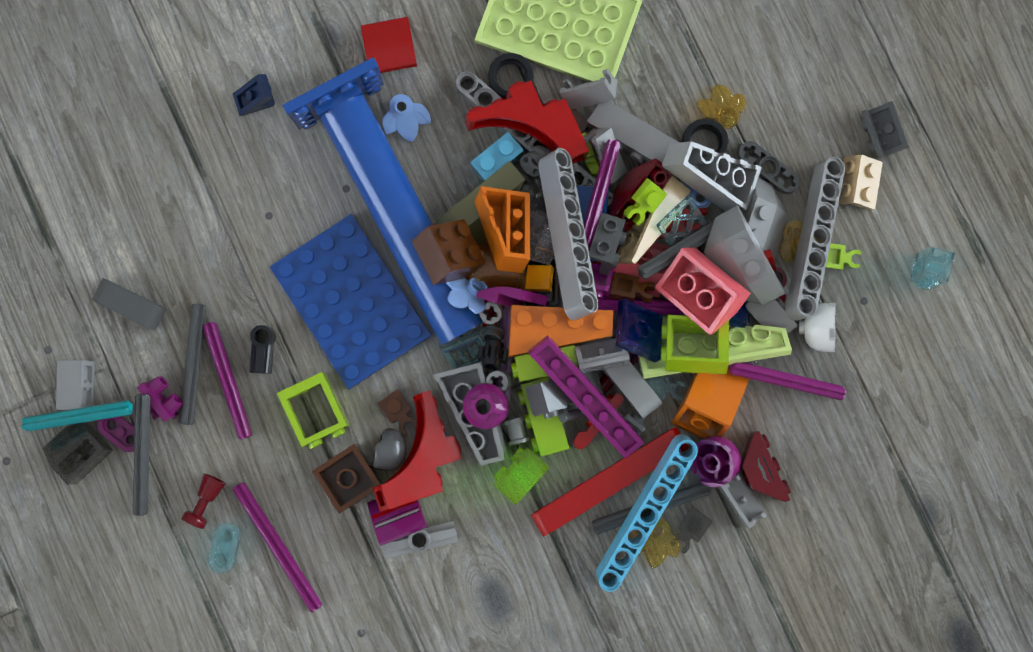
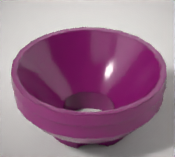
(498, 402)

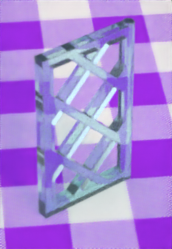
(676, 215)

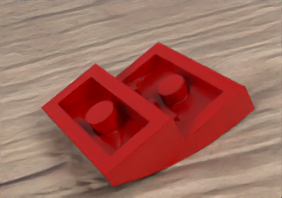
(389, 44)

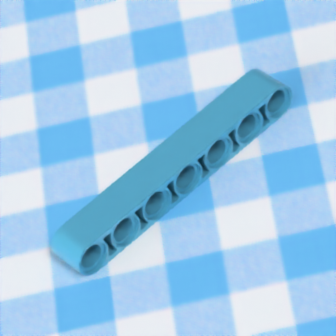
(646, 524)

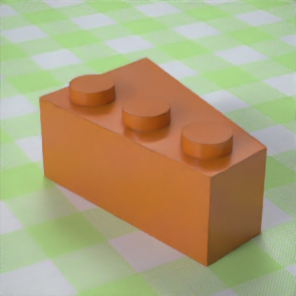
(506, 226)

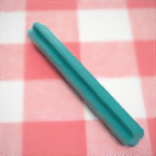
(77, 415)

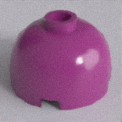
(716, 461)

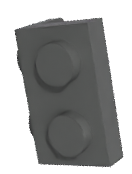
(885, 130)
(606, 240)

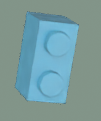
(496, 156)

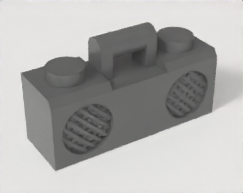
(549, 399)

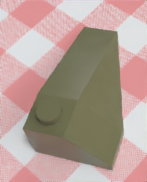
(506, 178)

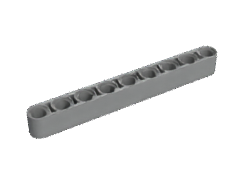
(480, 90)

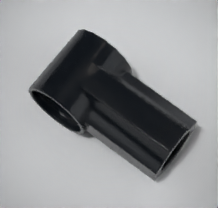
(262, 353)

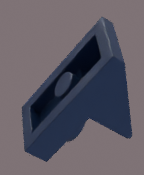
(254, 96)

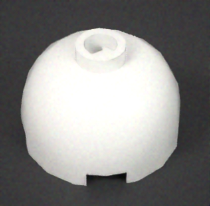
(820, 328)

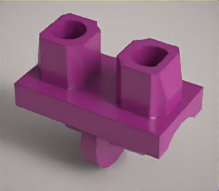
(159, 405)

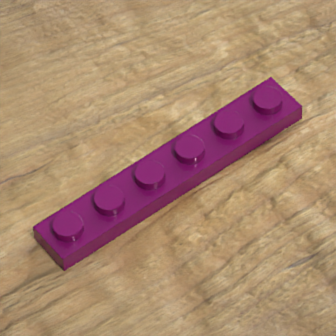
(586, 396)

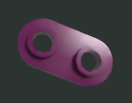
(119, 434)

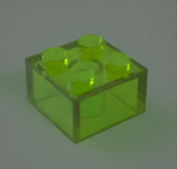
(520, 475)

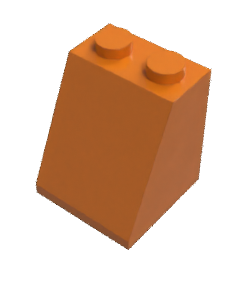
(710, 404)

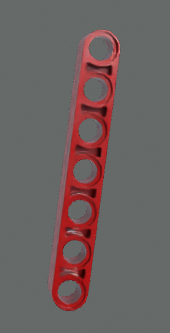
(604, 484)

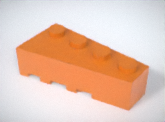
(533, 323)

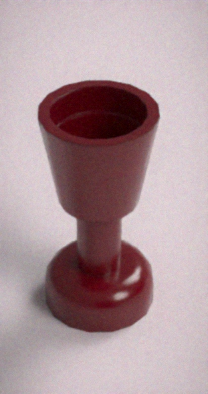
(208, 491)

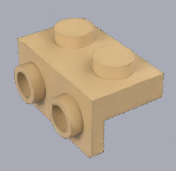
(860, 181)

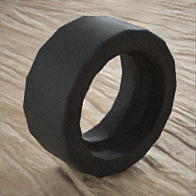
(508, 58)
(711, 125)

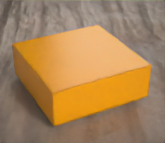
(539, 278)

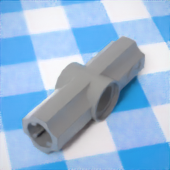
(436, 536)

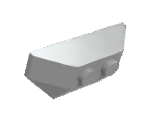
(766, 216)
(741, 257)

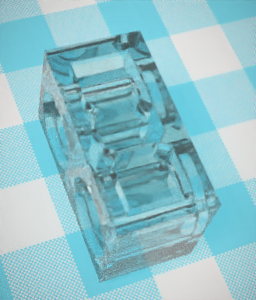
(931, 268)

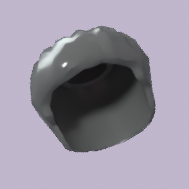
(390, 451)

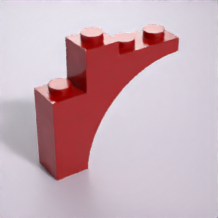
(524, 112)
(430, 449)

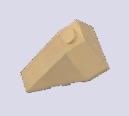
(643, 236)

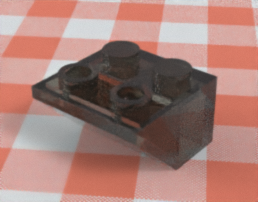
(76, 452)

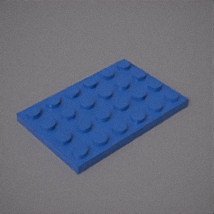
(350, 301)

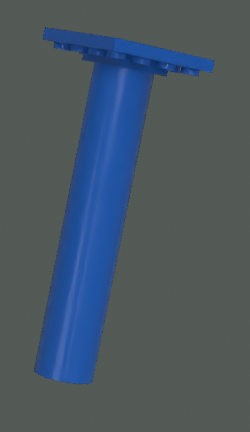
(381, 184)

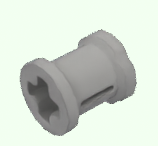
(498, 309)
(506, 379)
(516, 431)

